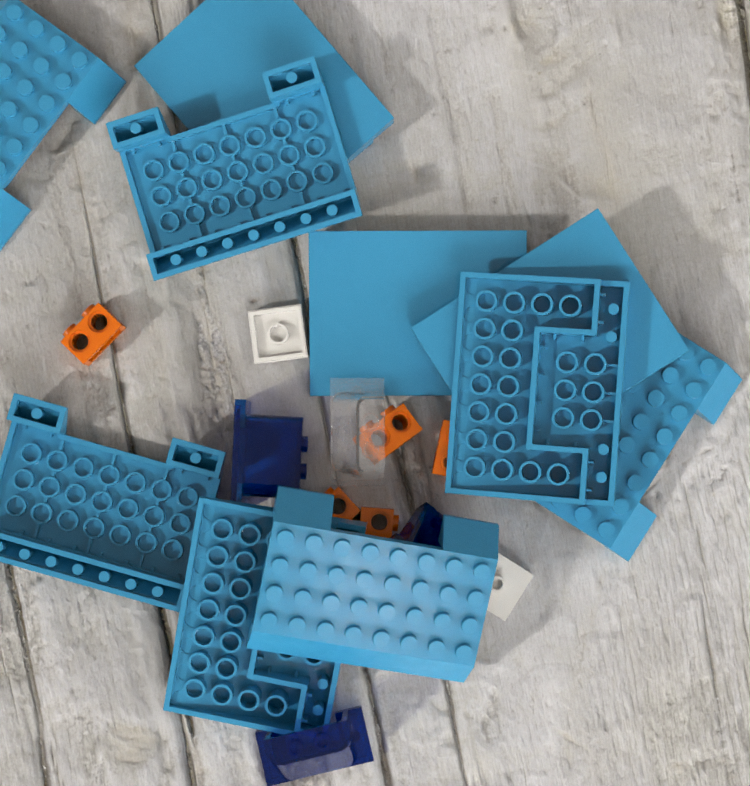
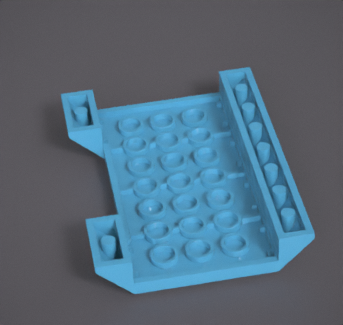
(38, 79)
(238, 177)
(650, 425)
(99, 509)
(372, 595)

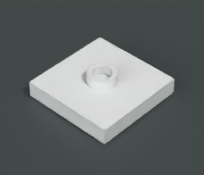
(277, 334)
(507, 587)

